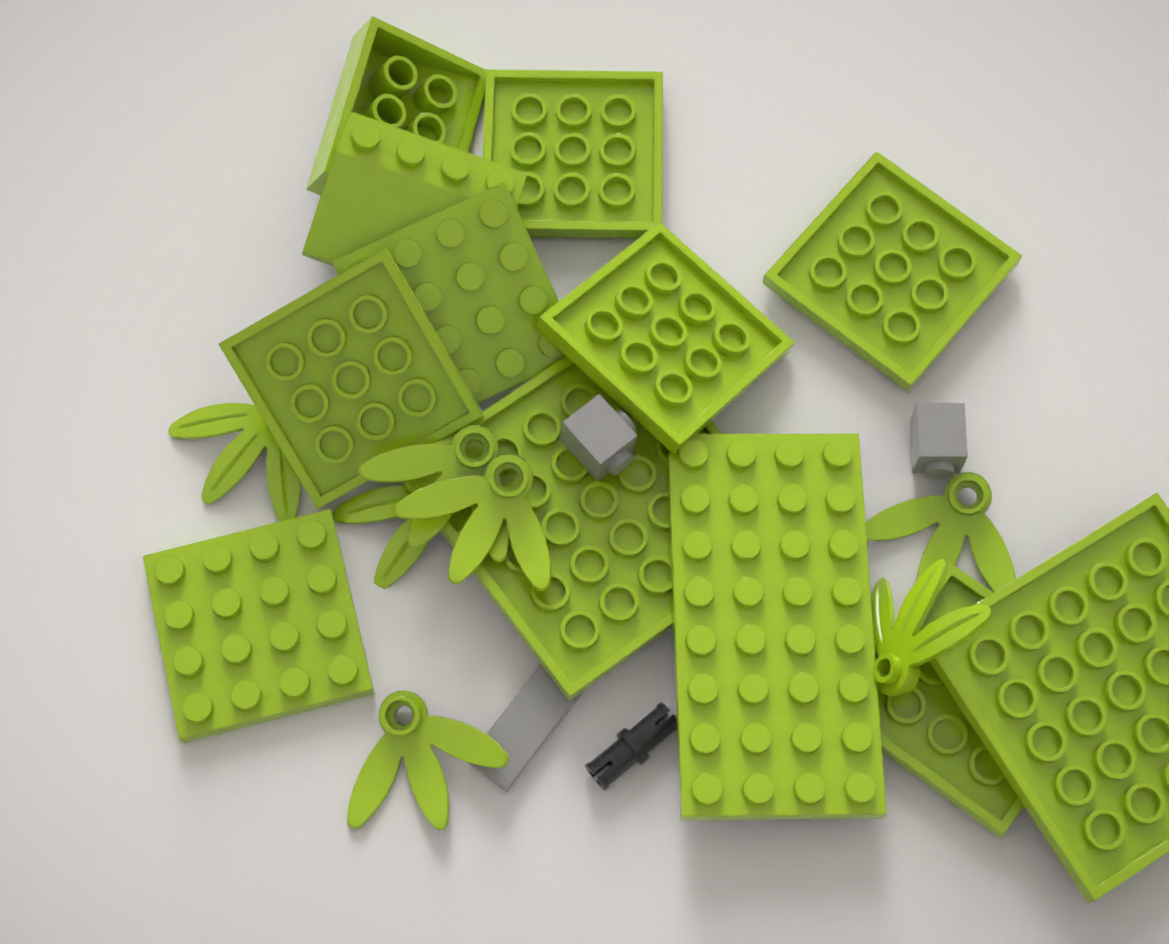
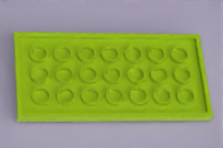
(773, 629)

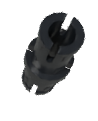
(632, 746)

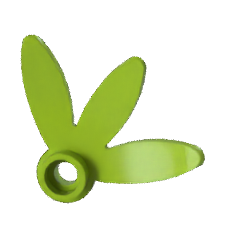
(241, 453)
(428, 459)
(375, 507)
(954, 523)
(483, 525)
(901, 642)
(421, 763)

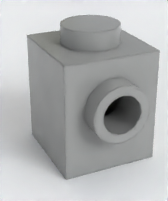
(600, 438)
(938, 439)

